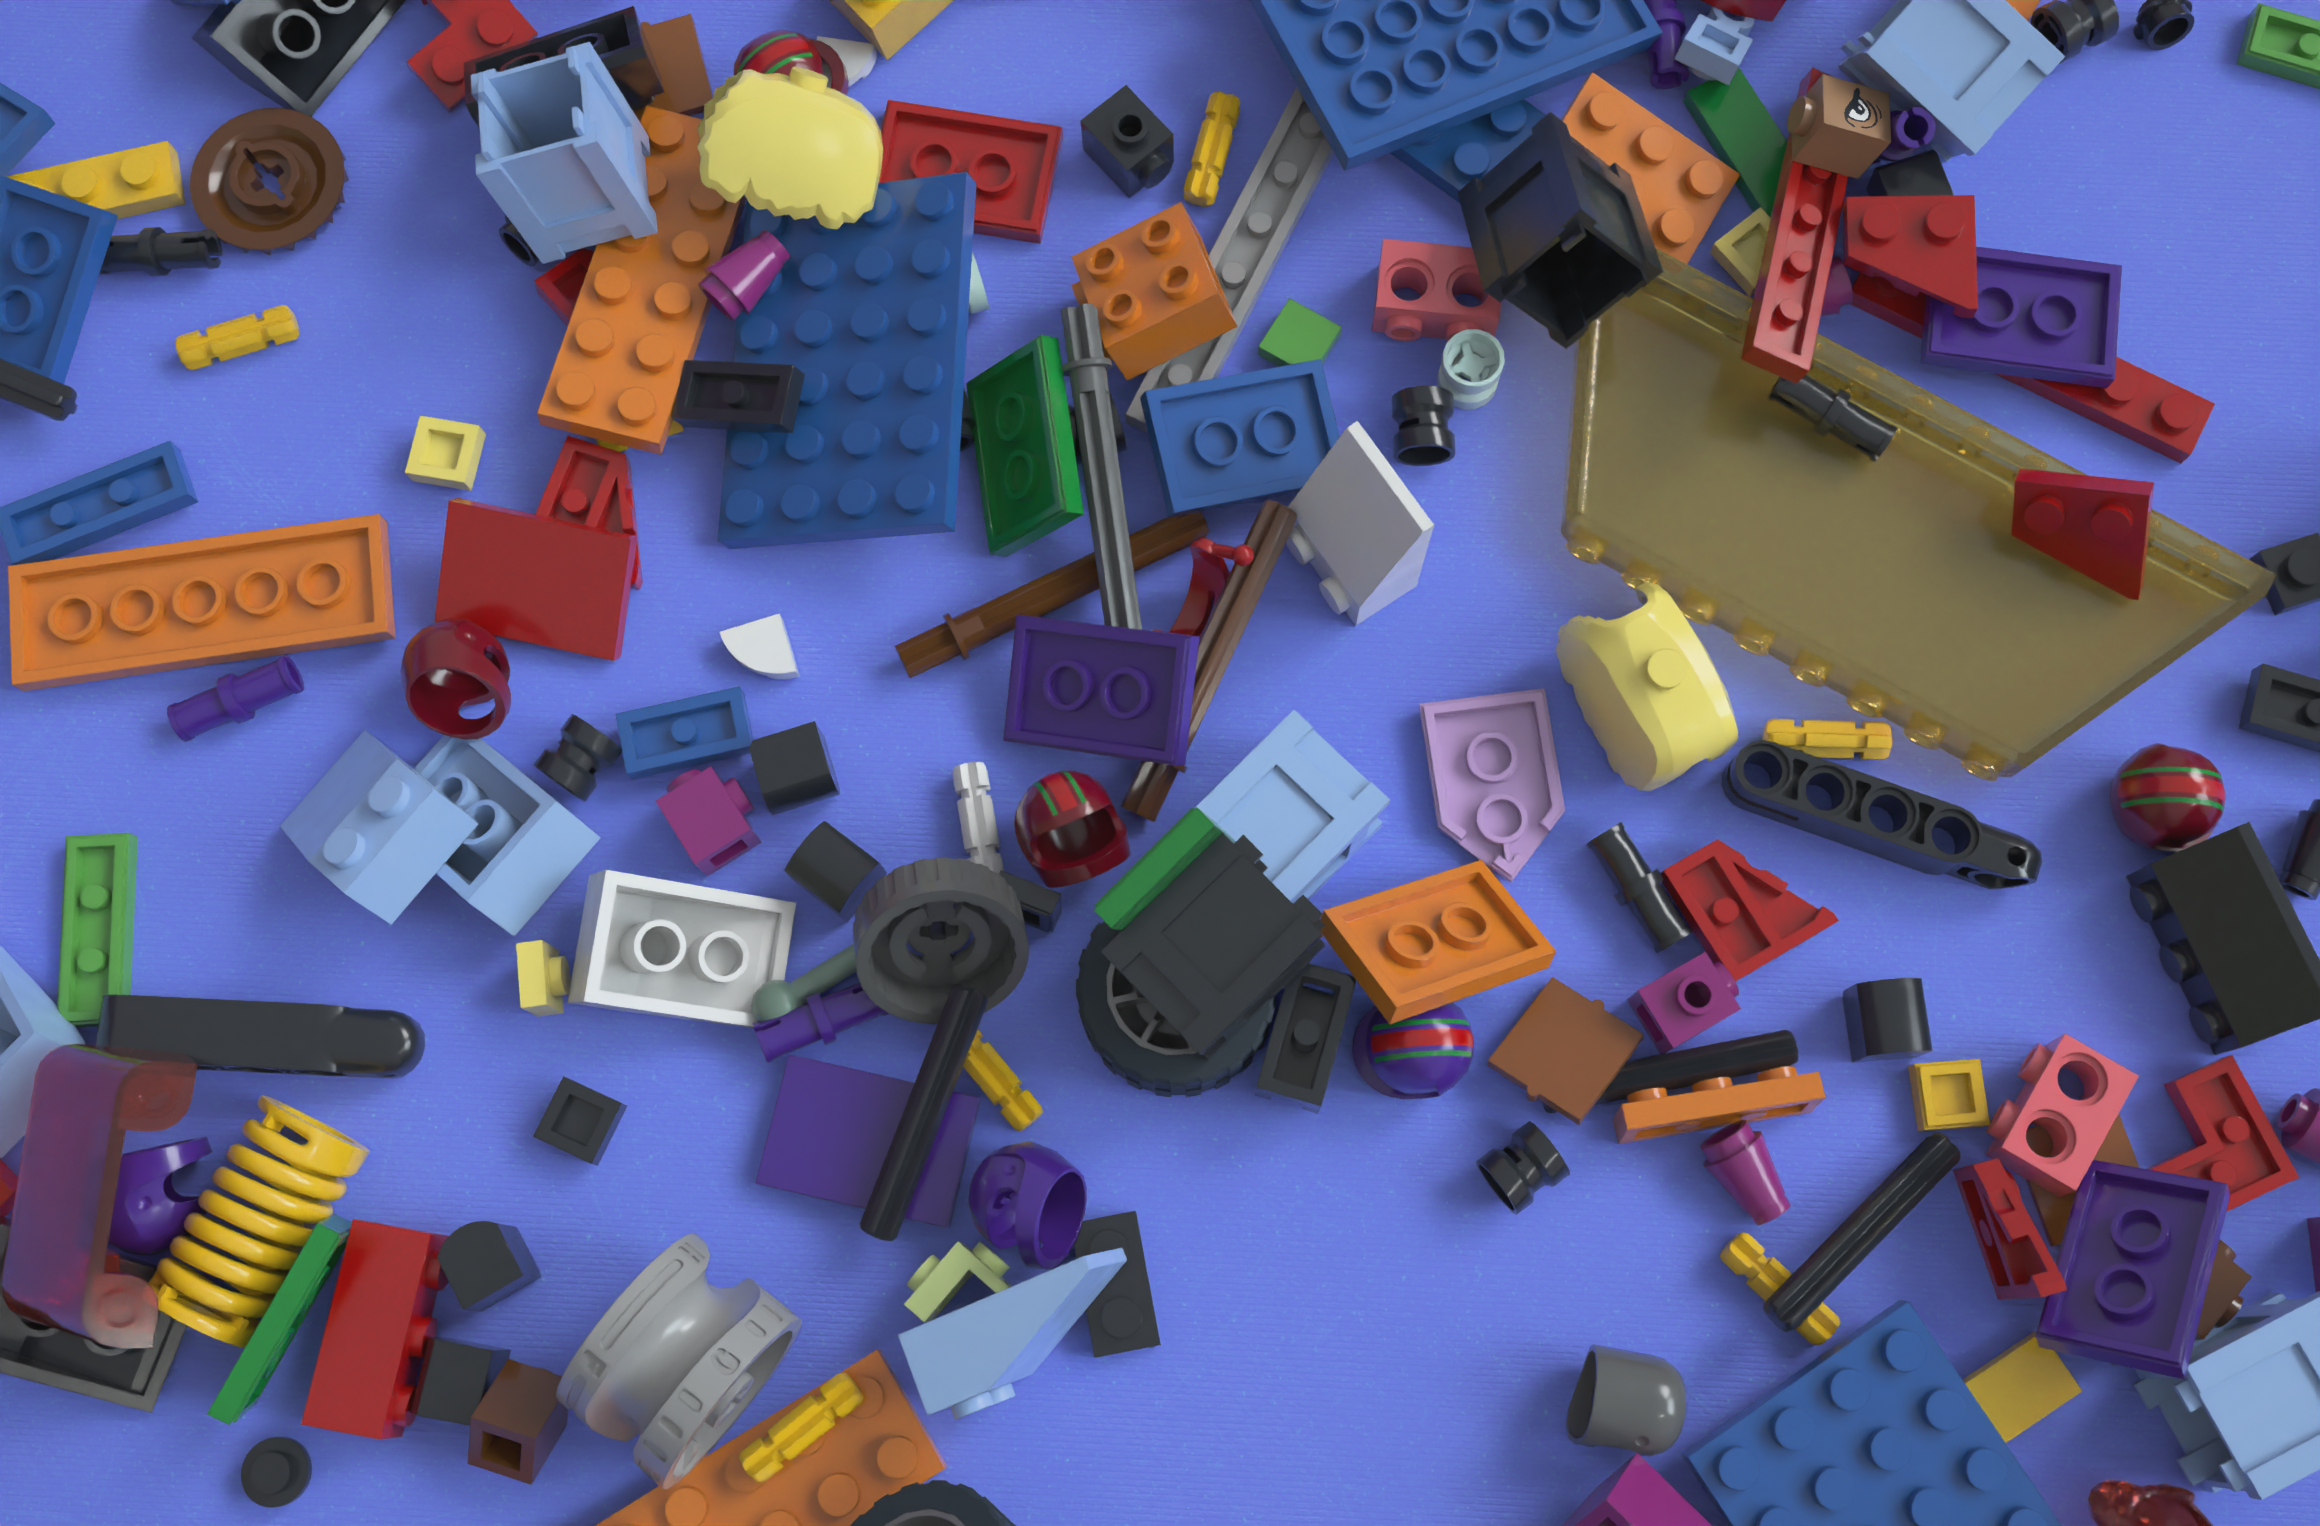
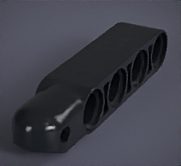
(1979, 847)
(266, 1035)

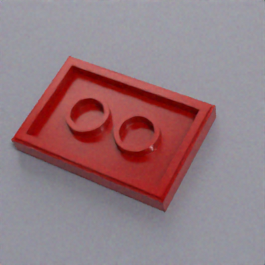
(1005, 157)
(536, 578)

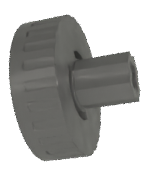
(935, 910)

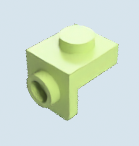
(939, 1281)

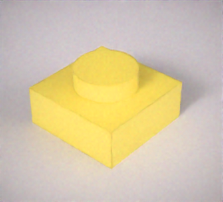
(1742, 250)
(445, 453)
(542, 978)

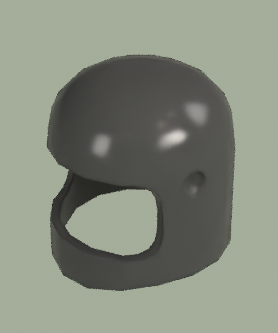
(1634, 1405)

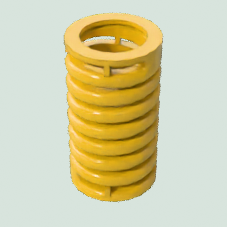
(281, 1236)

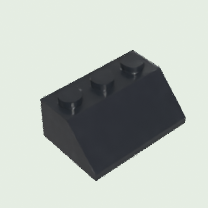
(615, 38)
(293, 47)
(2230, 939)

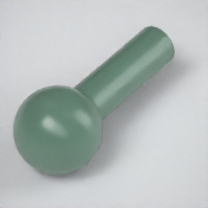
(781, 997)

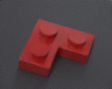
(473, 32)
(2229, 1133)

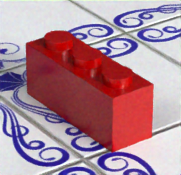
(376, 1331)

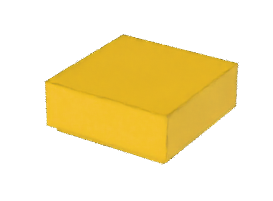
(1948, 1095)

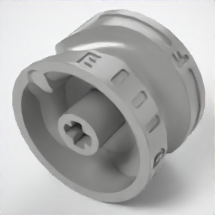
(677, 1361)

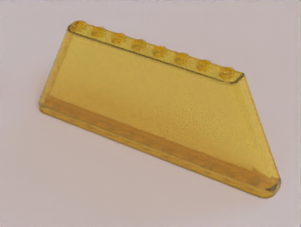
(1856, 569)

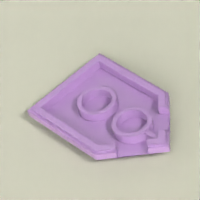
(1494, 774)

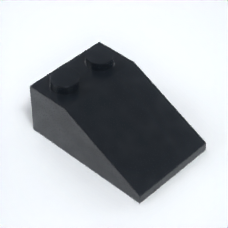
(83, 1366)

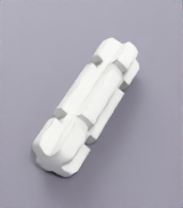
(977, 815)

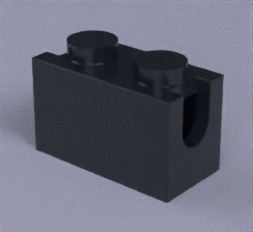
(1306, 1037)

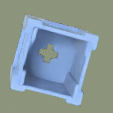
(1957, 61)
(563, 153)
(1297, 807)
(2248, 1399)

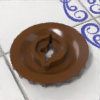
(230, 189)

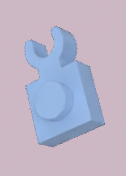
(1716, 46)

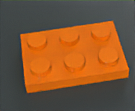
(1672, 175)
(1436, 940)

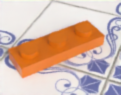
(1717, 1104)

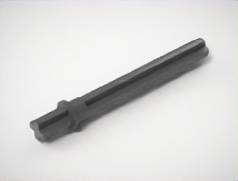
(1100, 465)

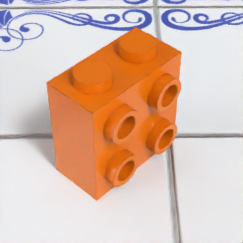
(1153, 291)

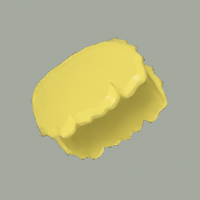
(791, 147)
(1647, 690)

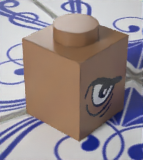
(1840, 126)

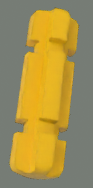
(1211, 149)
(237, 337)
(1832, 738)
(1001, 1084)
(1766, 1275)
(801, 1427)

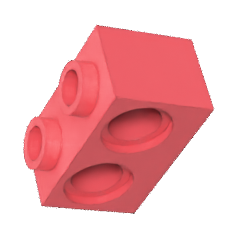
(1438, 276)
(2074, 1125)

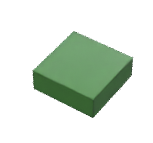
(1298, 336)

